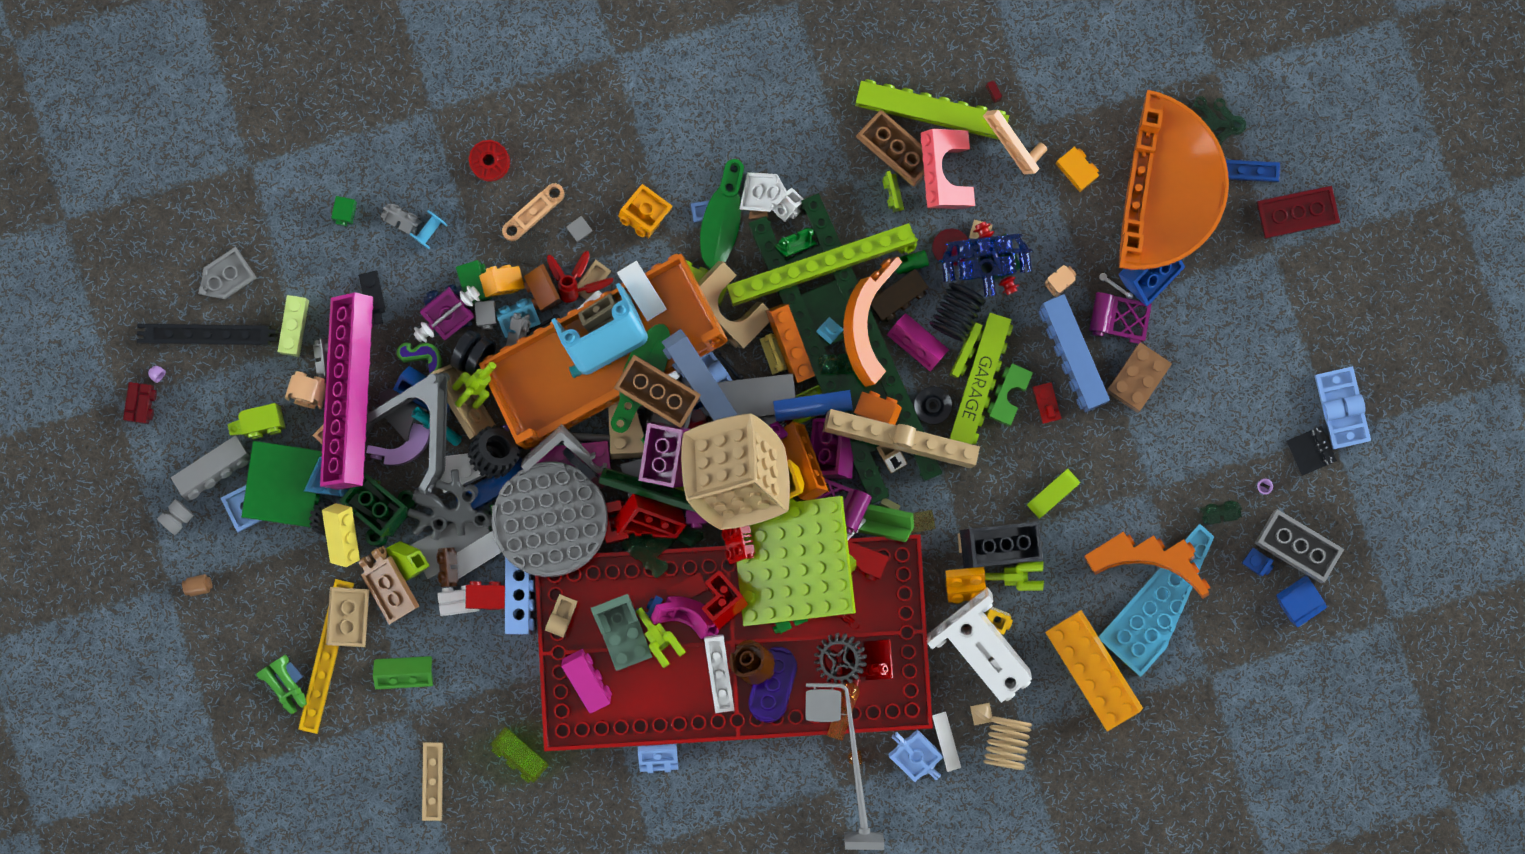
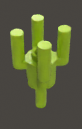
(474, 385)
(1018, 576)
(659, 638)

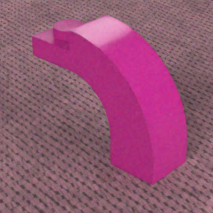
(685, 611)

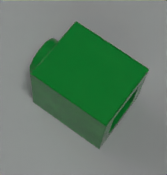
(343, 211)

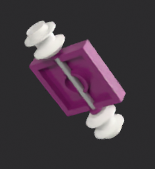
(446, 313)

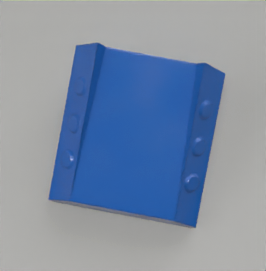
(1301, 601)

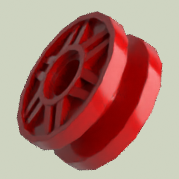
(486, 149)

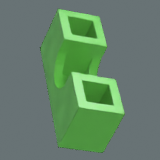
(1015, 378)

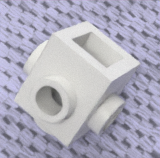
(789, 206)

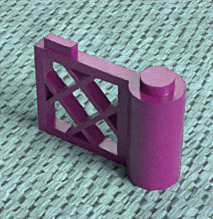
(1104, 317)
(854, 504)

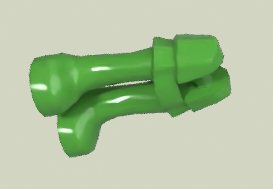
(294, 691)

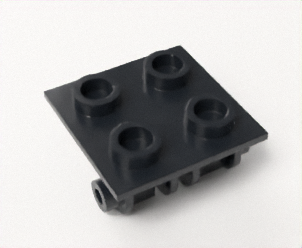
(1311, 450)

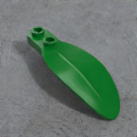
(722, 217)
(651, 353)

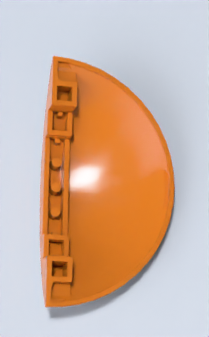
(1173, 186)

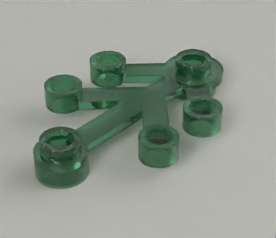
(1214, 122)

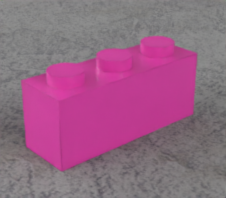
(586, 680)

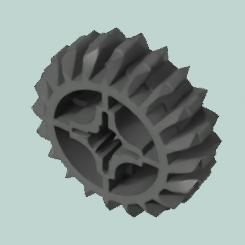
(832, 655)

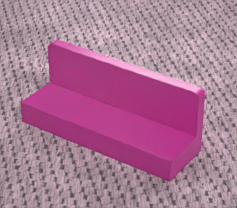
(917, 342)

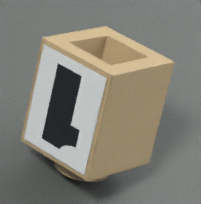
(892, 458)

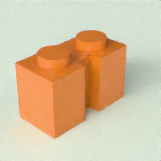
(877, 408)

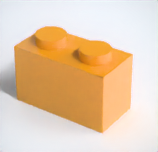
(1077, 168)
(501, 281)

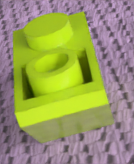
(408, 559)

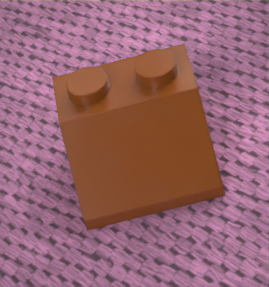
(542, 288)

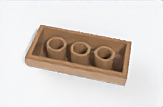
(894, 147)
(657, 391)

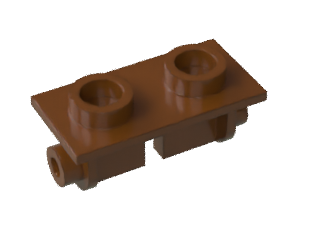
(446, 558)

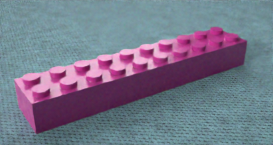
(346, 391)

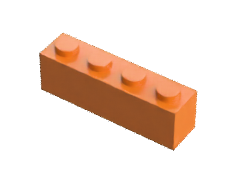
(790, 342)
(800, 451)

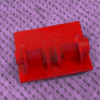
(735, 544)
(878, 660)

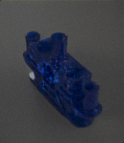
(983, 248)

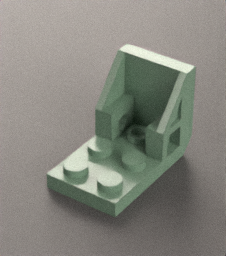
(622, 632)

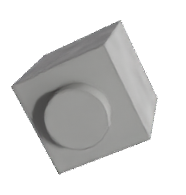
(486, 314)

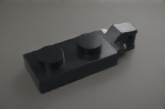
(371, 286)

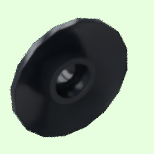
(940, 398)

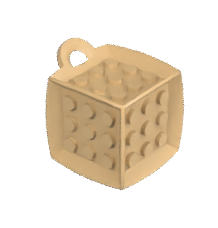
(735, 471)

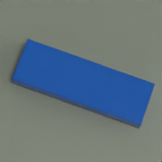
(1253, 170)

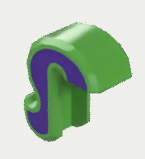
(421, 352)

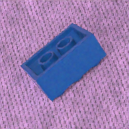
(1150, 282)

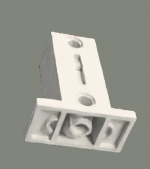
(983, 647)

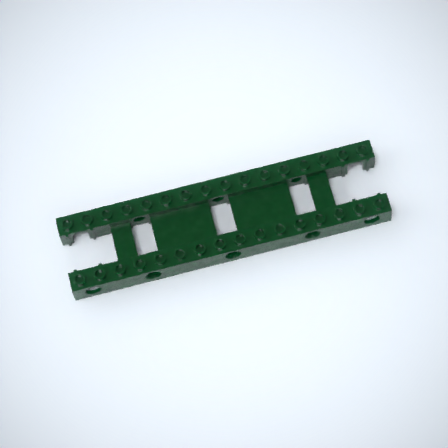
(827, 301)

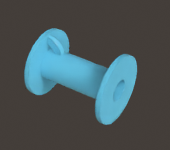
(428, 229)

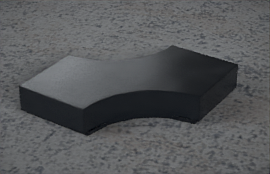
(583, 467)

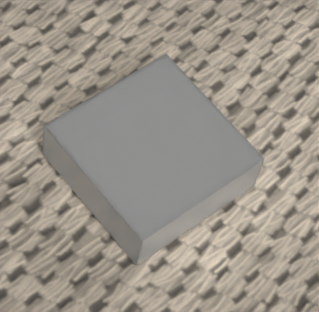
(579, 229)

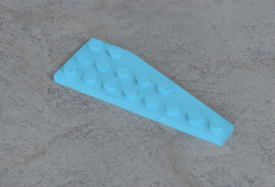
(1150, 617)

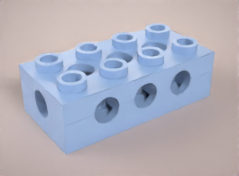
(512, 605)

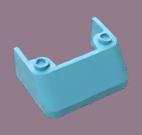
(607, 342)

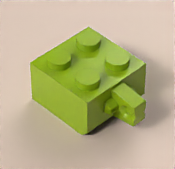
(258, 421)

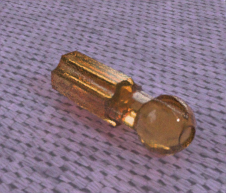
(838, 728)

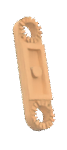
(533, 212)

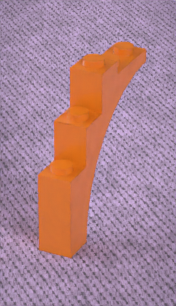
(1150, 552)

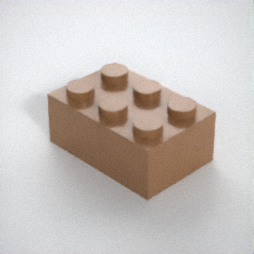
(1138, 377)

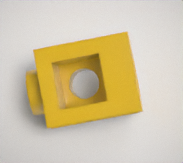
(1005, 622)

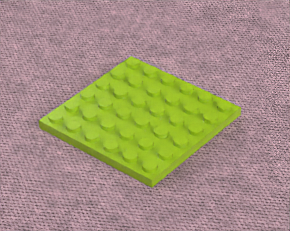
(798, 565)

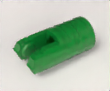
(913, 261)

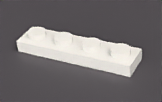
(719, 673)

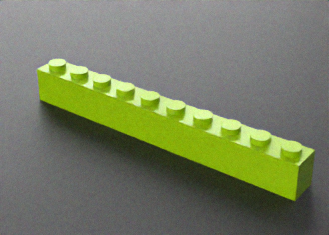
(821, 264)

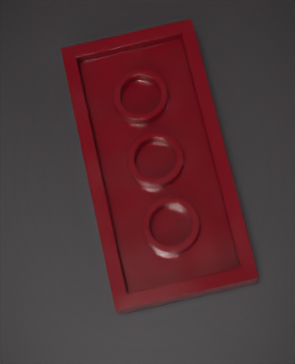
(1298, 212)

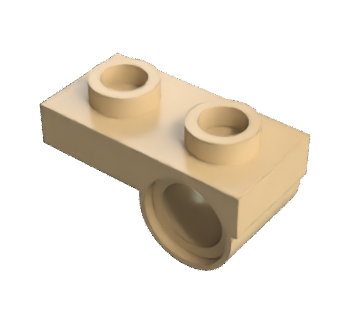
(561, 616)

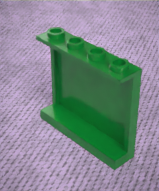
(278, 484)

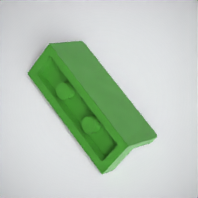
(888, 523)
(403, 672)

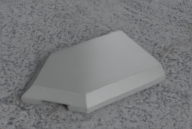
(226, 275)

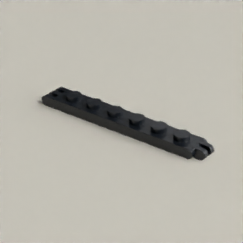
(206, 334)

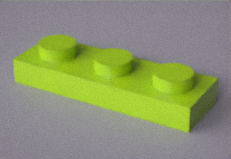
(967, 351)

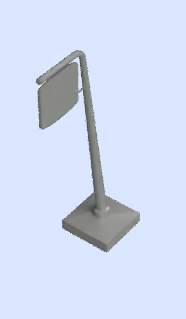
(825, 706)

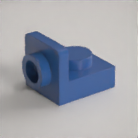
(1258, 562)
(651, 605)

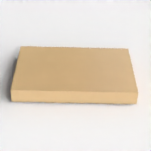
(347, 617)

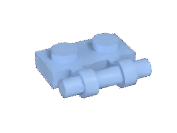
(658, 758)

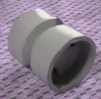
(175, 517)

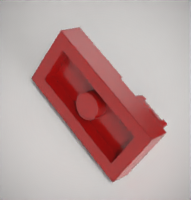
(1046, 403)

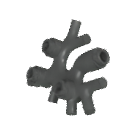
(459, 515)

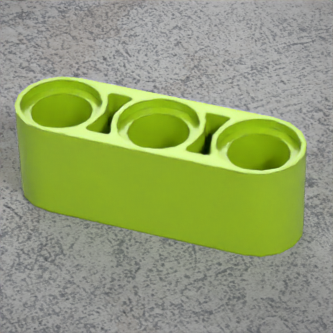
(1053, 493)

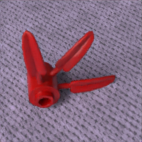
(568, 285)

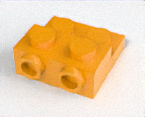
(644, 211)
(964, 584)

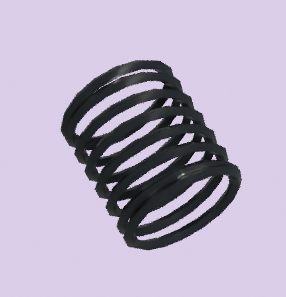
(979, 301)

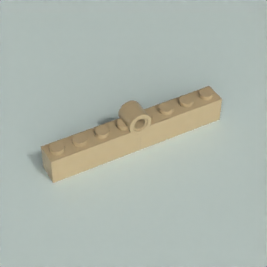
(901, 438)

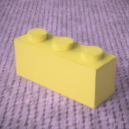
(341, 535)

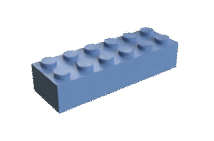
(1074, 353)

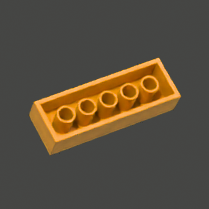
(1094, 670)

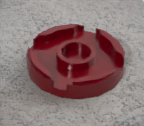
(943, 237)

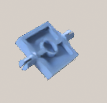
(916, 755)

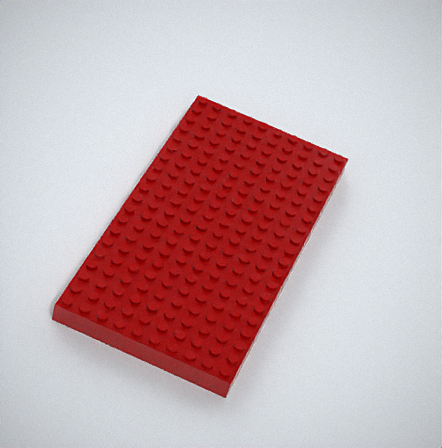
(677, 701)

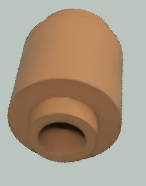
(197, 585)

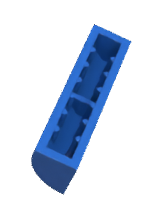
(812, 405)
(489, 488)

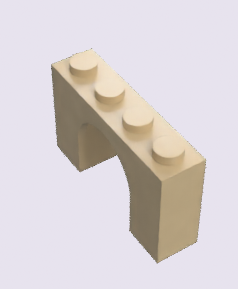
(739, 331)

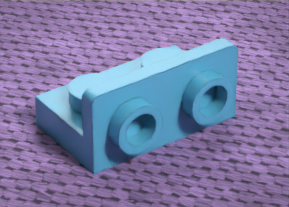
(523, 307)

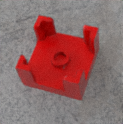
(611, 535)

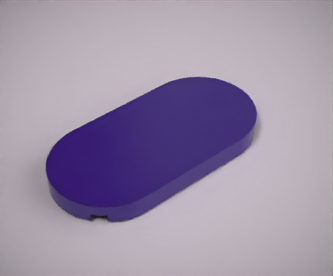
(770, 698)

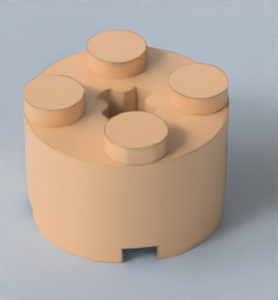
(306, 390)

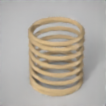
(1009, 728)

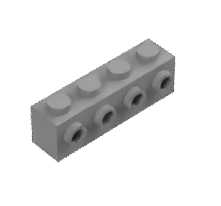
(211, 468)

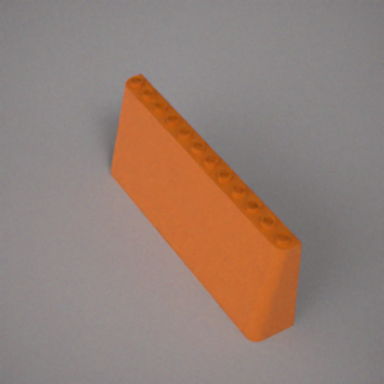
(534, 374)

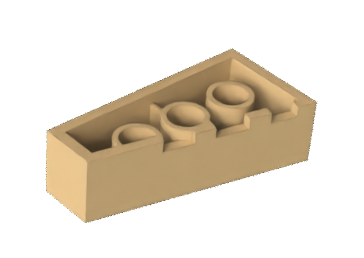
(629, 443)

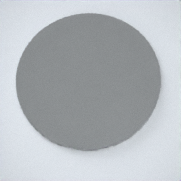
(549, 519)

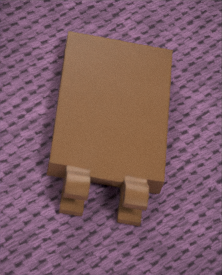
(387, 585)

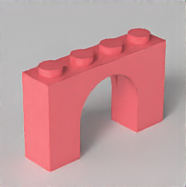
(939, 190)

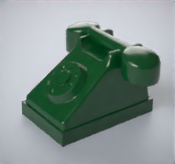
(378, 509)

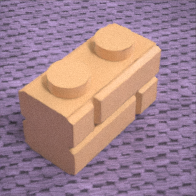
(1060, 280)

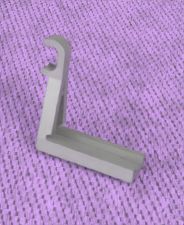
(570, 442)

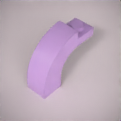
(407, 452)

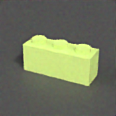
(293, 325)

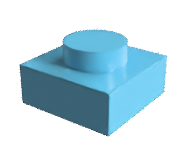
(829, 330)

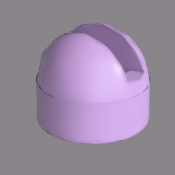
(156, 373)
(1262, 489)

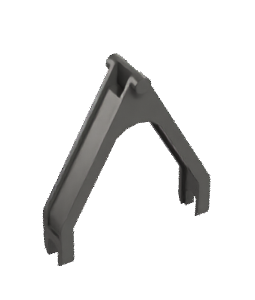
(434, 394)

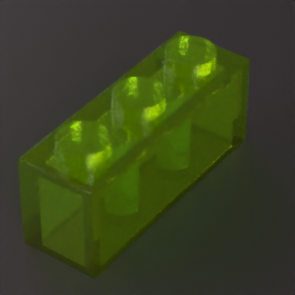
(519, 755)

